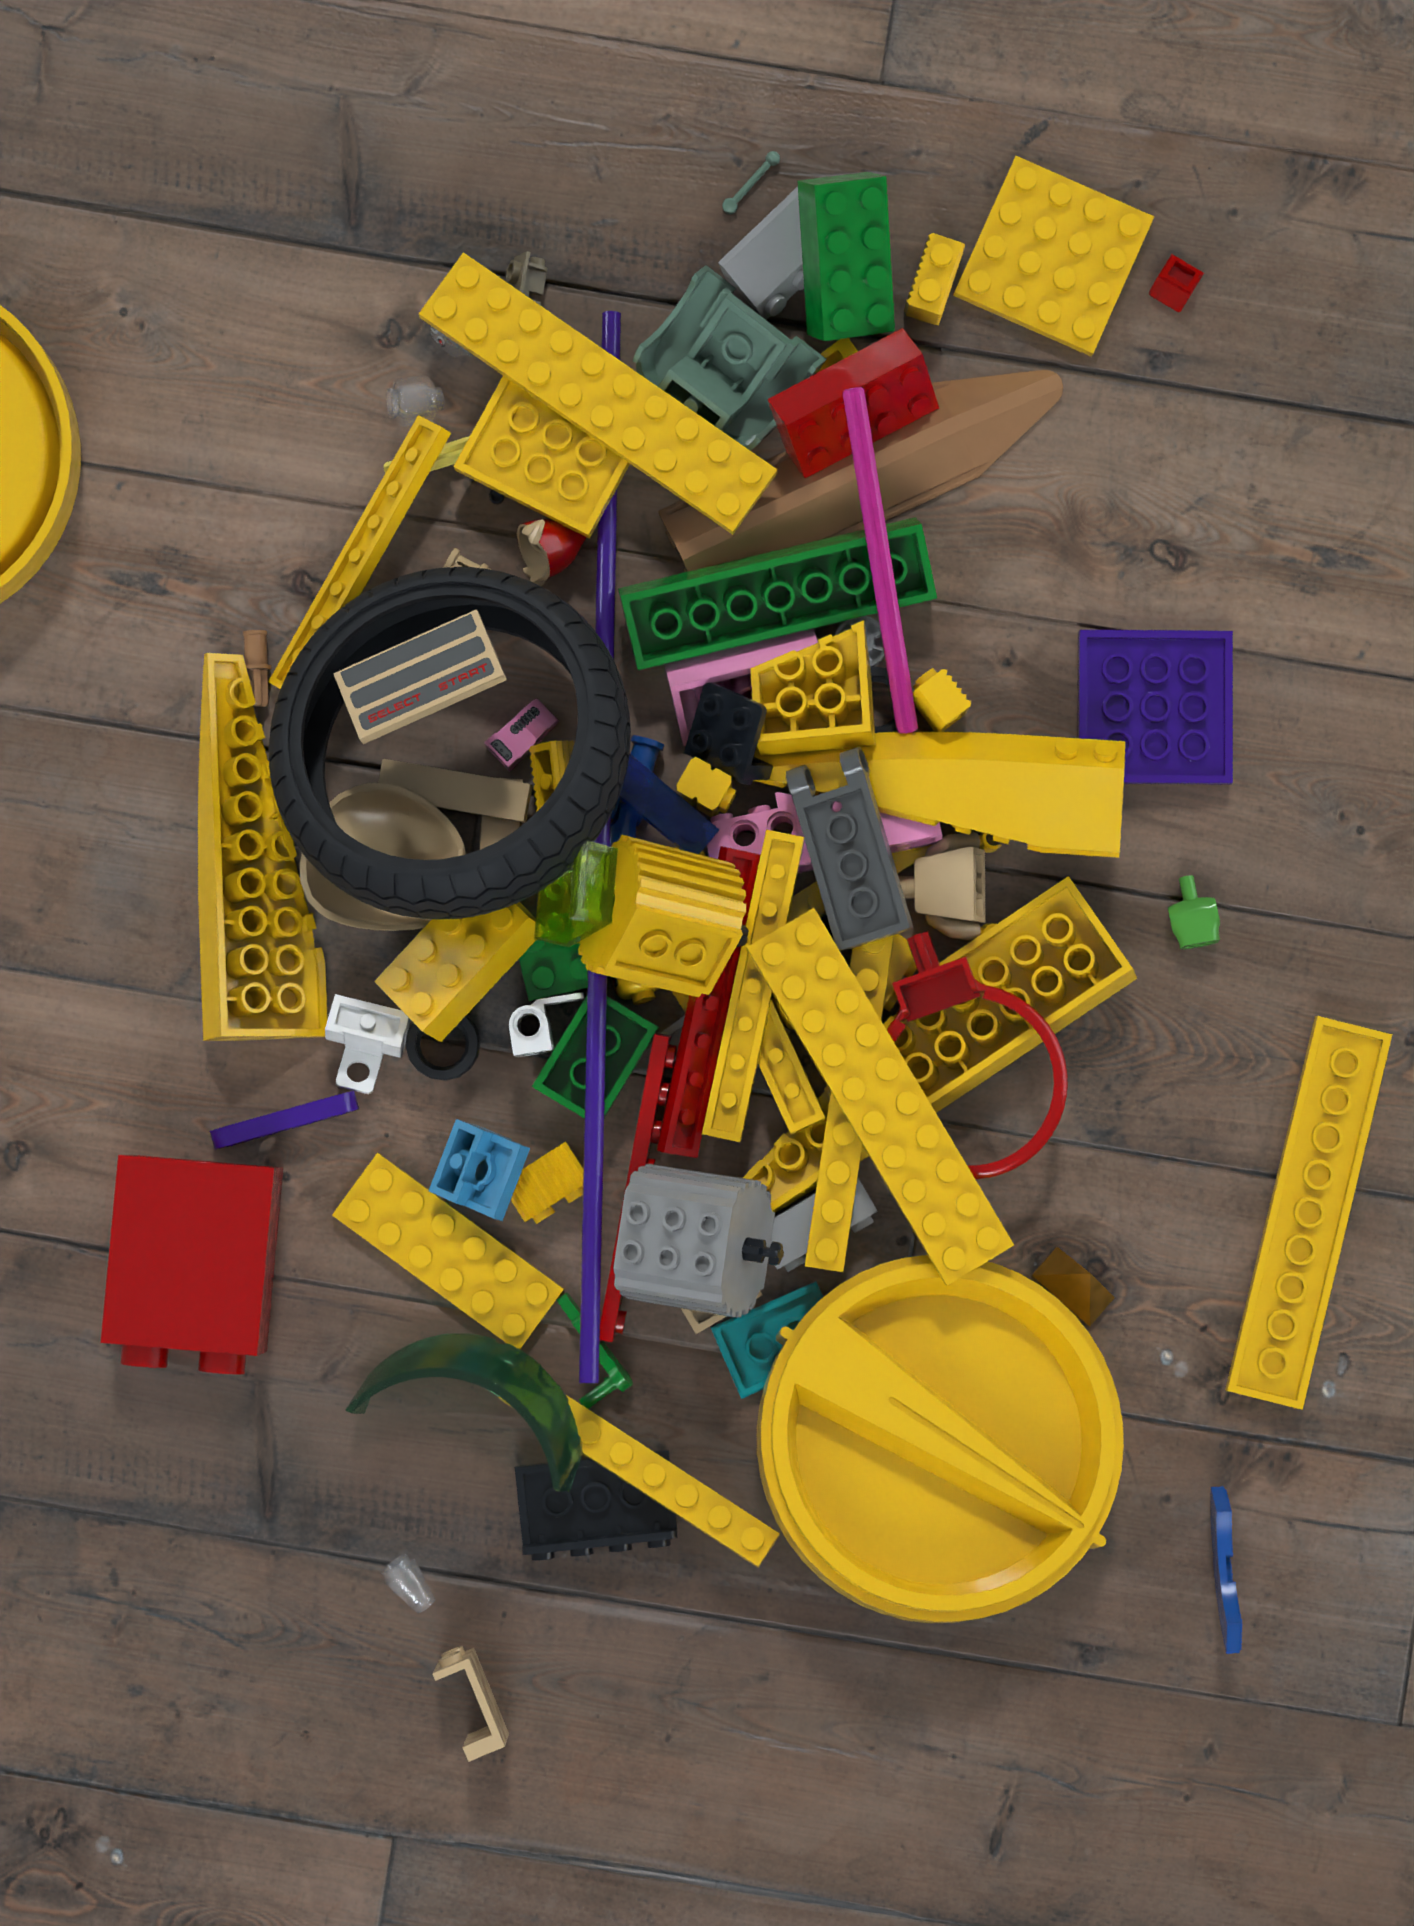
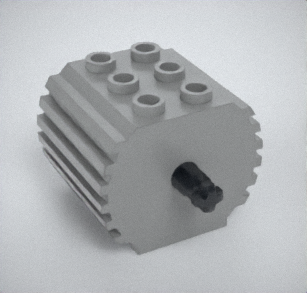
(694, 1240)

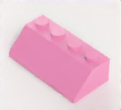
(727, 668)

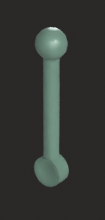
(730, 204)

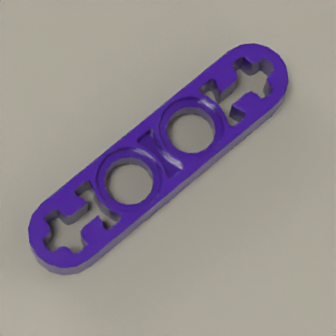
(284, 1120)

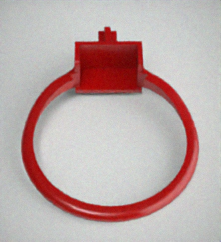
(953, 984)

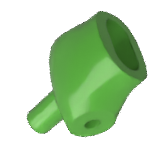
(1194, 919)

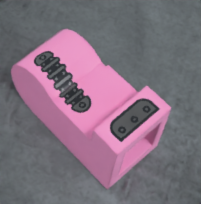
(524, 730)

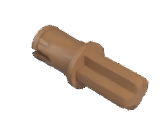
(257, 664)

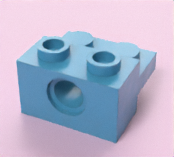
(479, 1169)

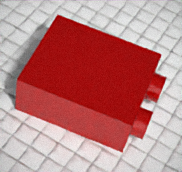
(191, 1261)

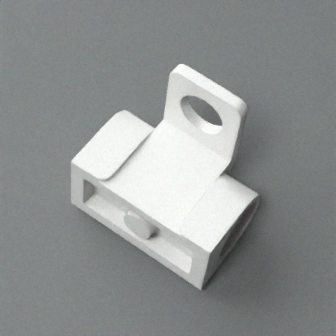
(368, 1034)
(543, 1040)

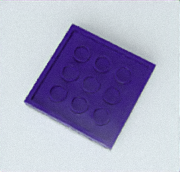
(1163, 698)

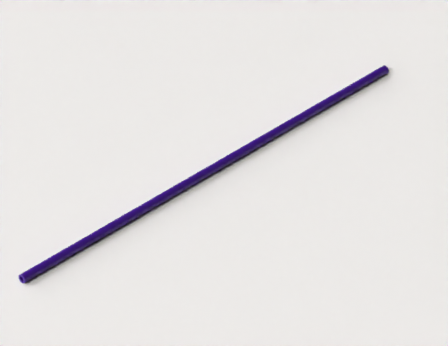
(597, 982)

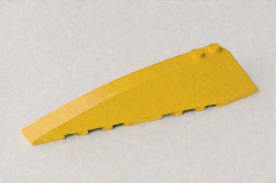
(1019, 788)
(253, 915)

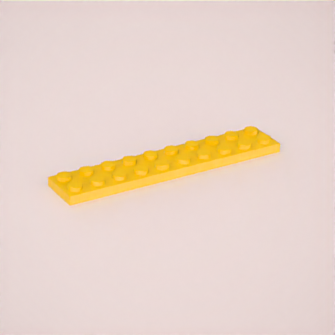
(598, 393)
(880, 1096)
(1308, 1212)

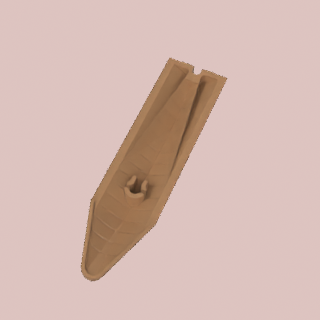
(914, 465)

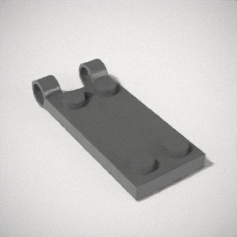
(850, 855)

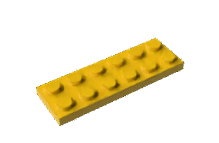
(447, 1251)

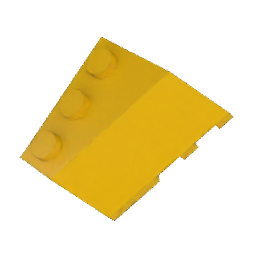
(817, 696)

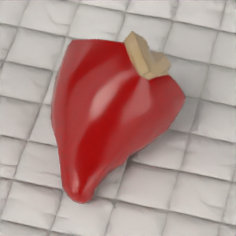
(547, 548)

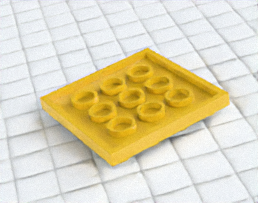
(1053, 256)
(541, 460)

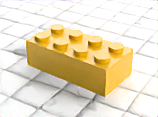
(455, 966)

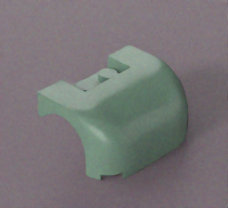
(724, 359)

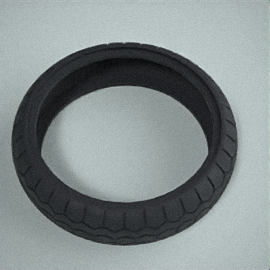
(522, 860)

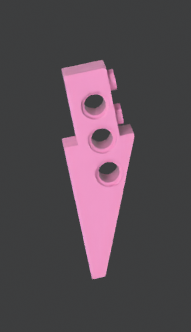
(900, 832)

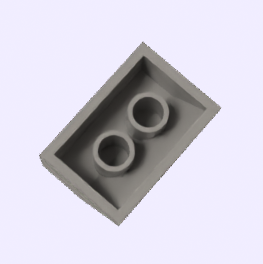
(768, 260)

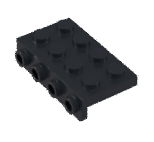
(592, 1514)

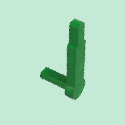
(617, 1375)

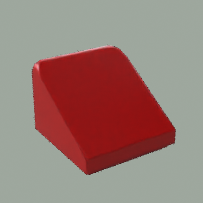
(1175, 283)

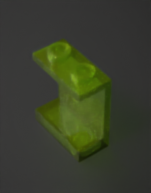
(579, 899)

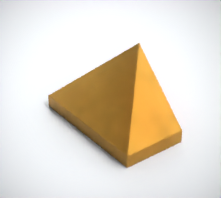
(1073, 1286)

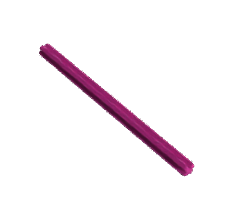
(880, 559)

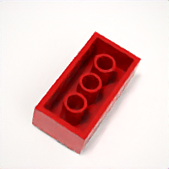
(814, 414)

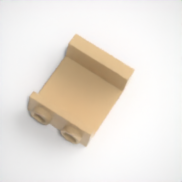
(496, 1733)

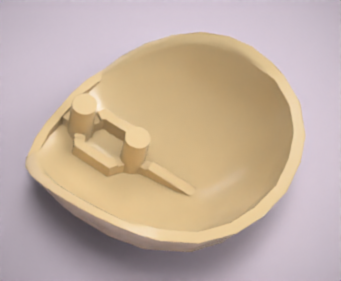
(391, 823)

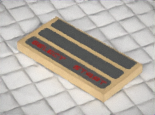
(419, 676)

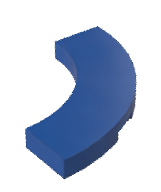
(1225, 1586)

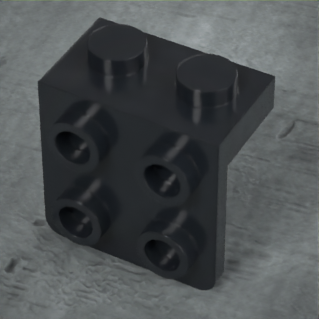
(727, 734)

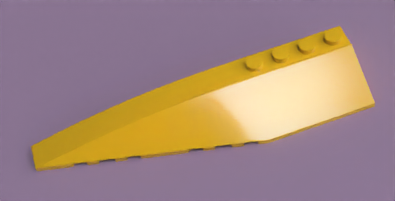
(1045, 954)

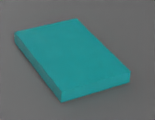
(750, 1340)

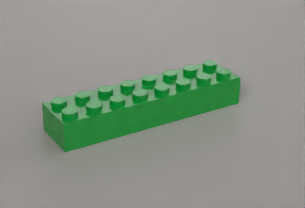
(770, 595)

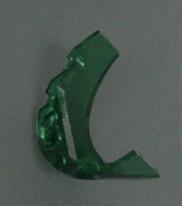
(502, 1371)

